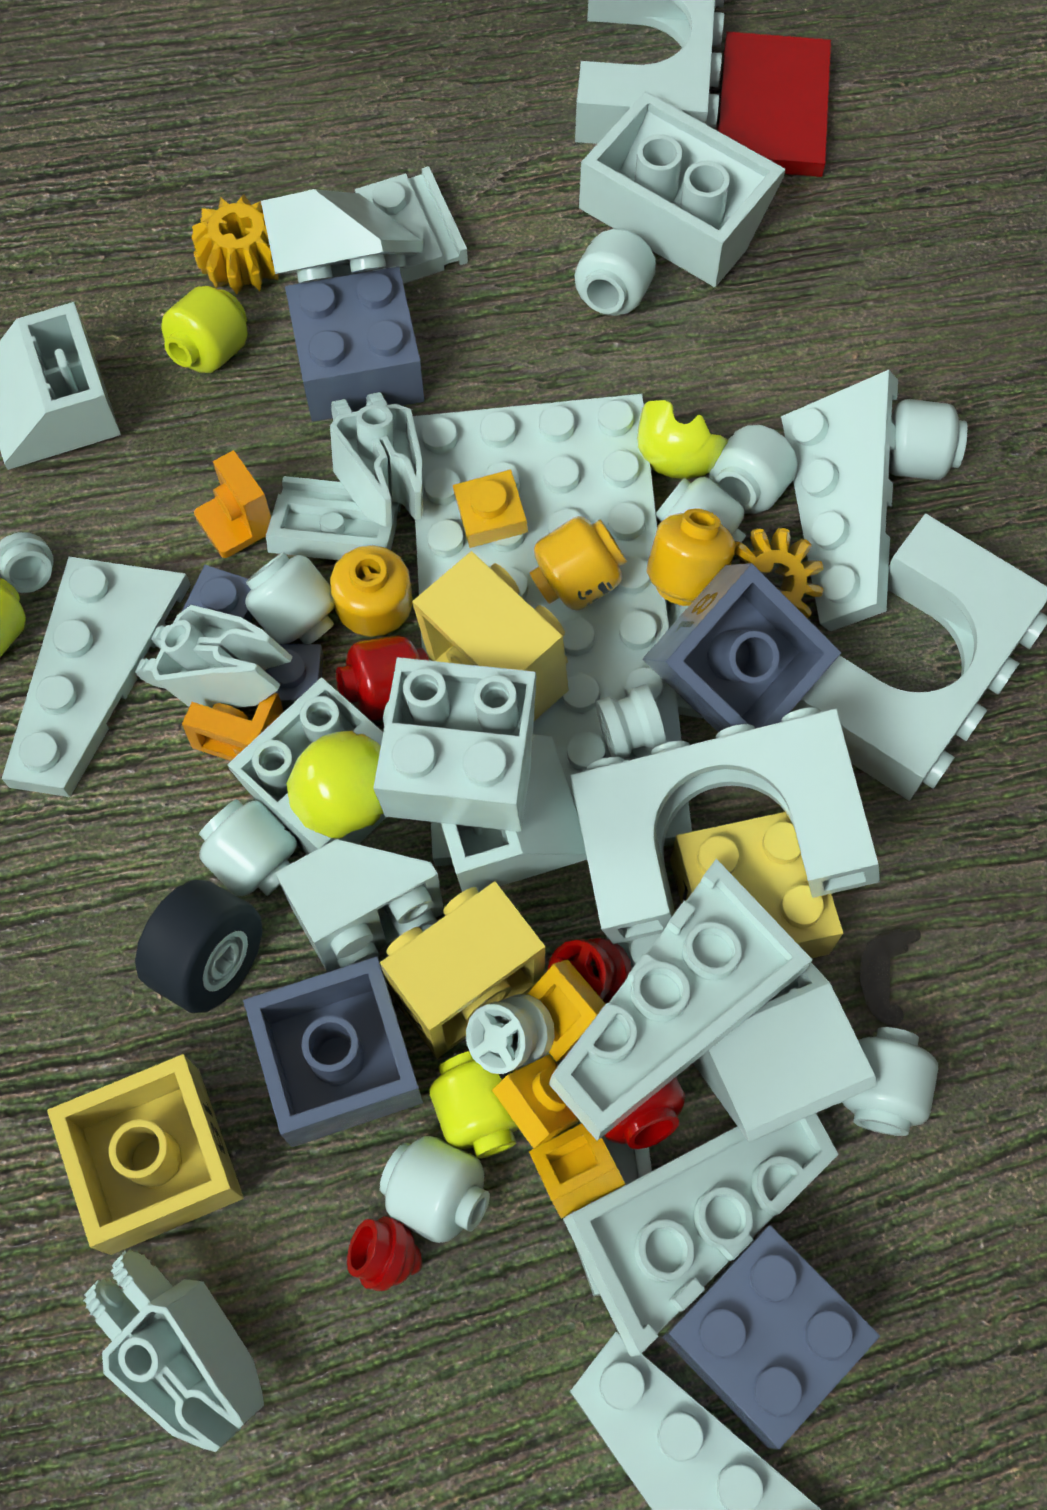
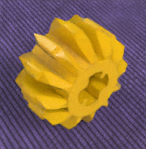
(233, 245)
(789, 564)

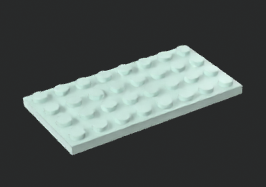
(565, 465)

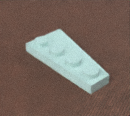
(845, 495)
(85, 667)
(679, 1000)
(683, 1222)
(672, 1443)

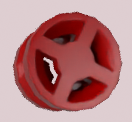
(610, 960)

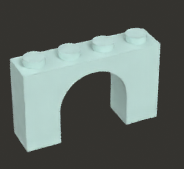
(682, 80)
(988, 613)
(631, 803)

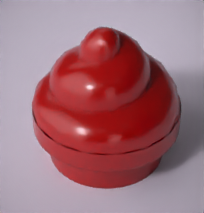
(383, 1254)

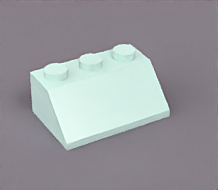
(679, 187)

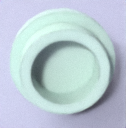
(25, 561)

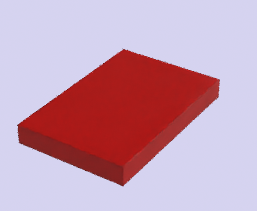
(777, 98)

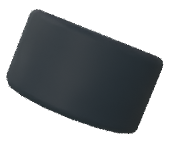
(198, 945)

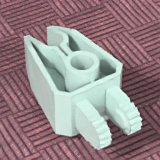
(377, 457)
(213, 659)
(175, 1353)

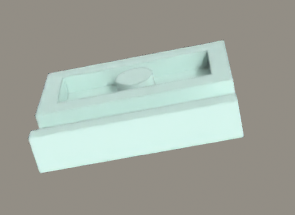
(421, 210)
(322, 521)

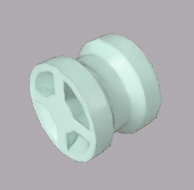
(630, 722)
(492, 1031)

